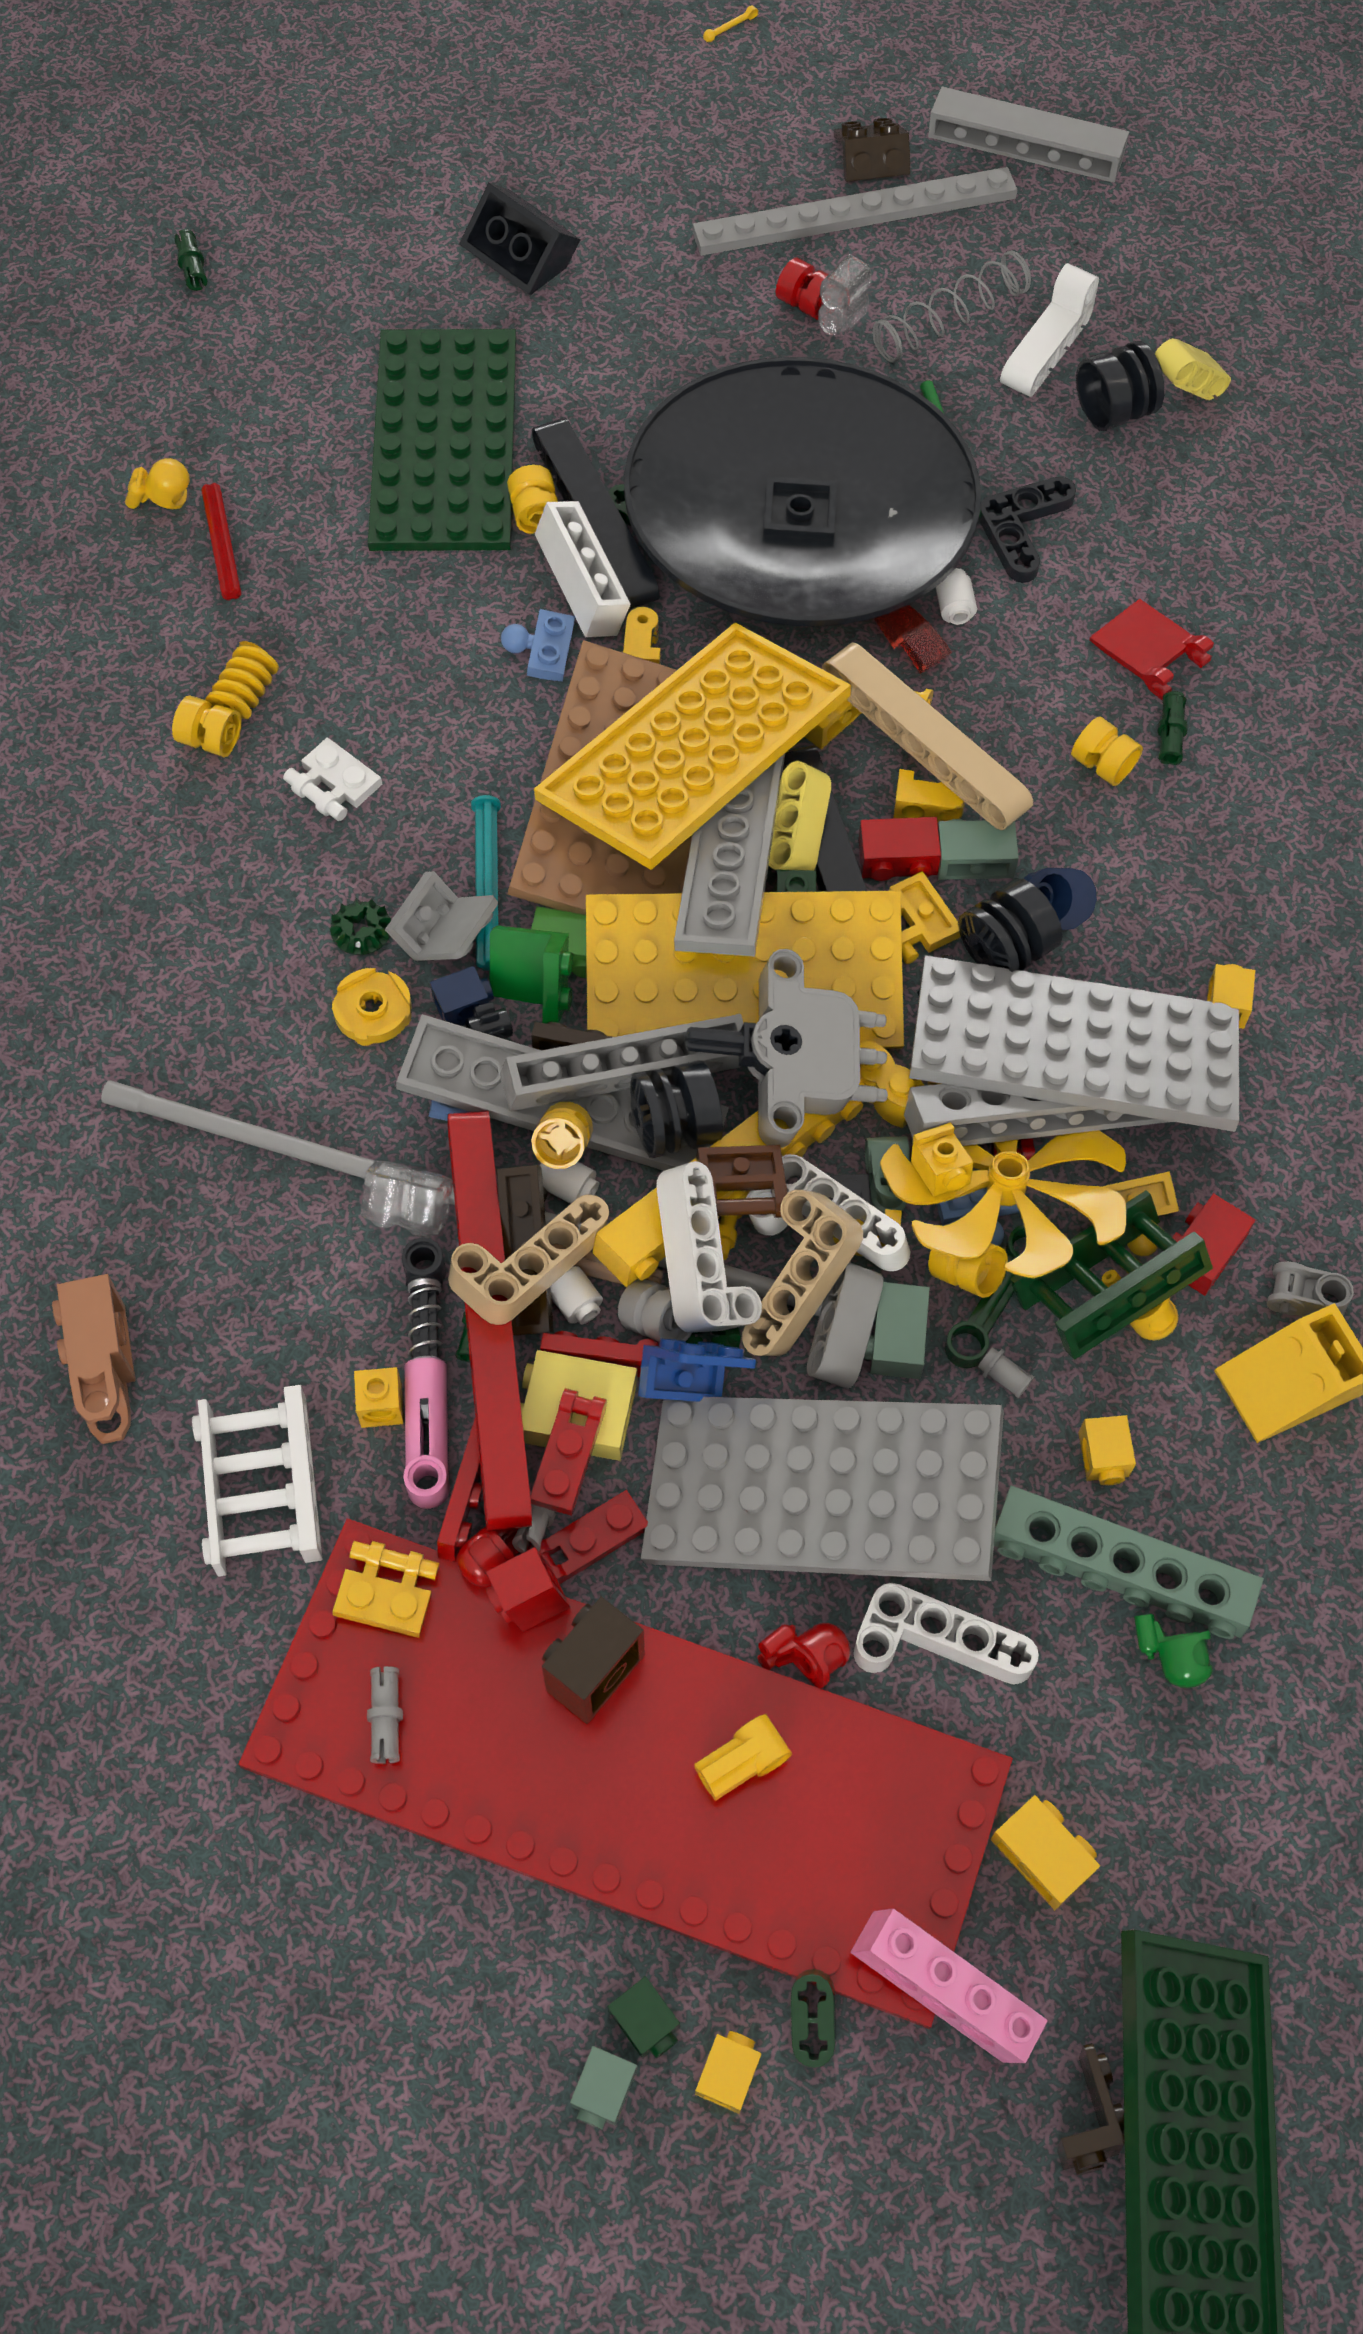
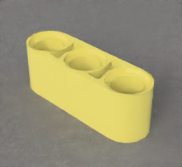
(1192, 369)
(799, 817)

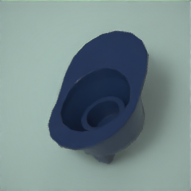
(1069, 893)

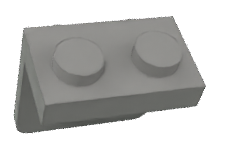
(437, 922)

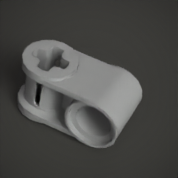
(1307, 1289)

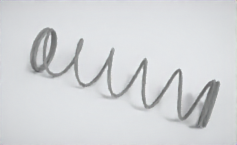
(877, 332)

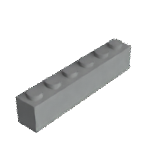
(1028, 134)

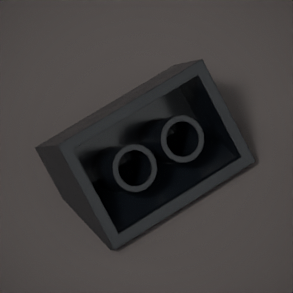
(518, 239)

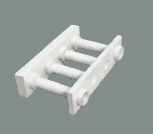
(296, 1495)

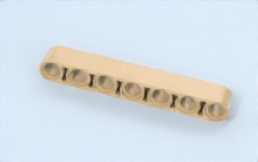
(930, 738)

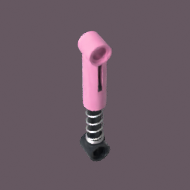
(425, 1377)

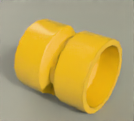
(529, 491)
(206, 726)
(1104, 749)
(554, 1140)
(977, 1275)

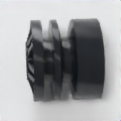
(1120, 385)
(1011, 927)
(684, 1106)

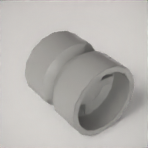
(648, 1311)

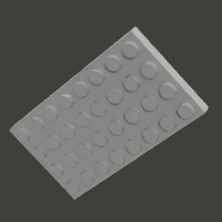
(1077, 1043)
(826, 1487)

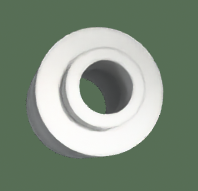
(956, 598)
(570, 1182)
(576, 1296)

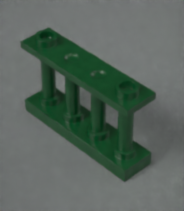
(1127, 1298)

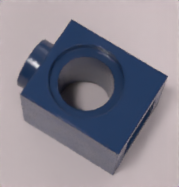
(459, 994)

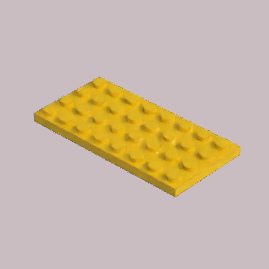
(692, 744)
(643, 984)

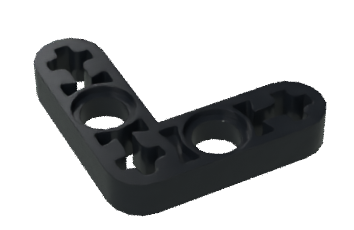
(1013, 516)

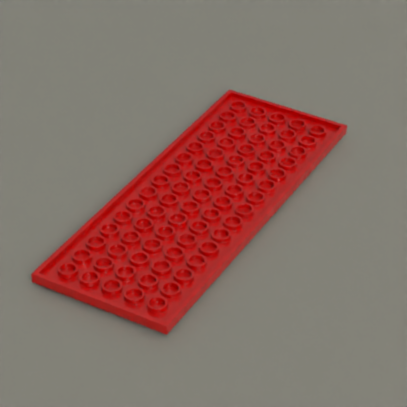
(613, 1808)

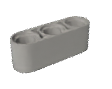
(845, 1326)

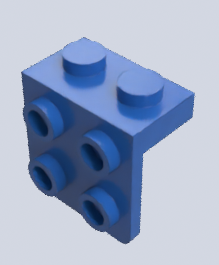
(687, 1370)

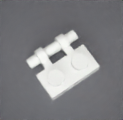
(337, 770)

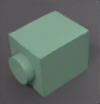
(603, 2088)

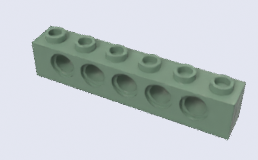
(1234, 1588)

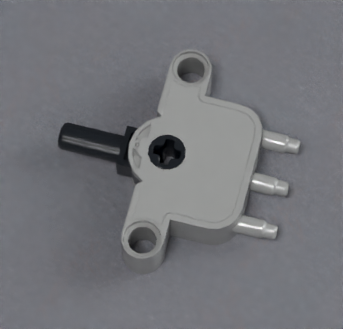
(799, 1049)

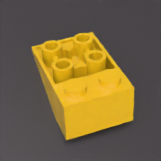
(1295, 1373)

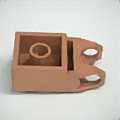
(96, 1351)

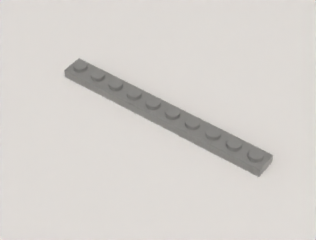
(854, 211)

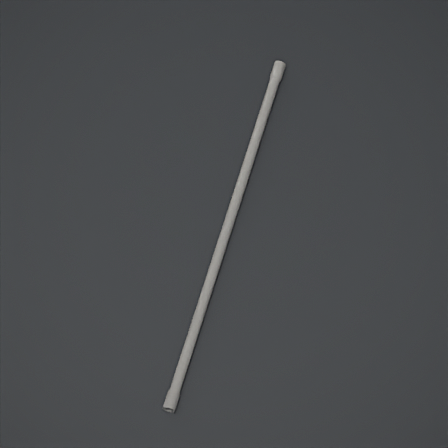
(137, 1100)

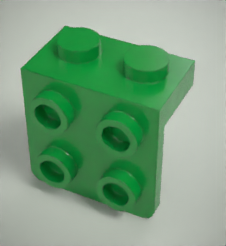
(532, 968)

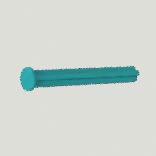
(486, 867)

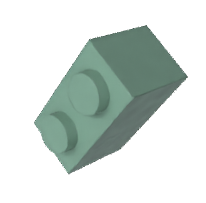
(976, 850)
(899, 1331)

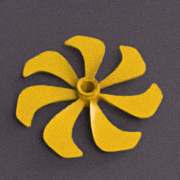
(1006, 1185)

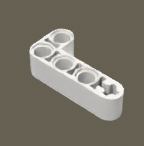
(1053, 331)
(876, 1223)
(695, 1255)
(948, 1642)

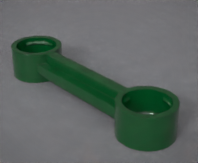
(985, 1313)

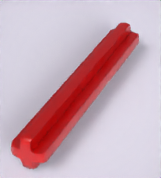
(221, 541)

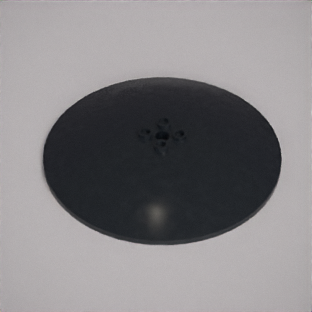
(751, 441)

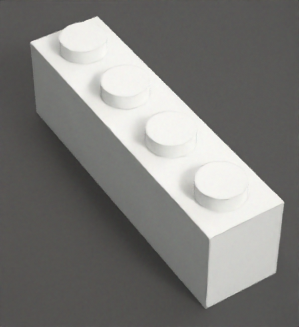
(582, 569)

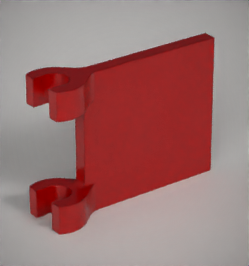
(1148, 643)

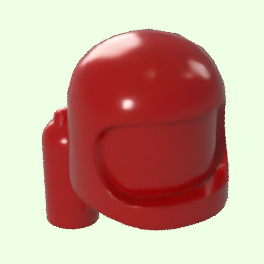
(484, 1553)
(814, 1652)

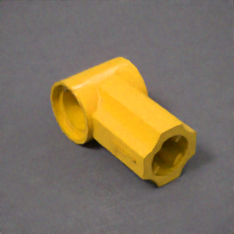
(753, 1751)

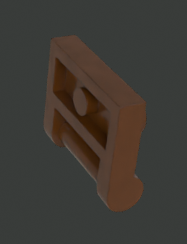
(746, 1169)

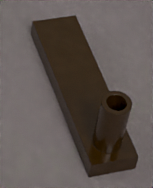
(521, 1218)

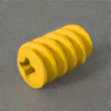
(243, 679)

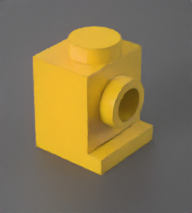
(941, 1160)

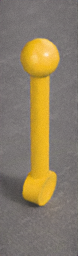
(750, 13)

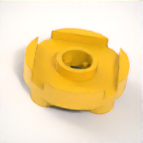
(377, 1025)

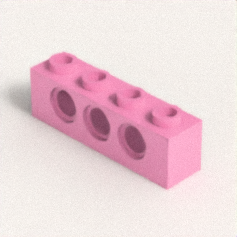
(949, 1986)

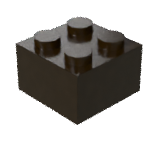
(592, 1658)

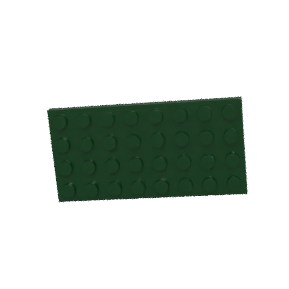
(443, 440)
(1199, 2139)

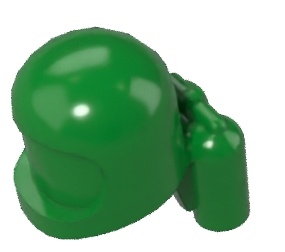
(1182, 1656)

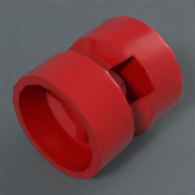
(800, 286)

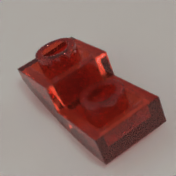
(915, 635)

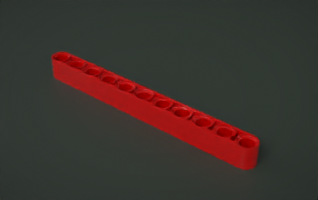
(490, 1345)

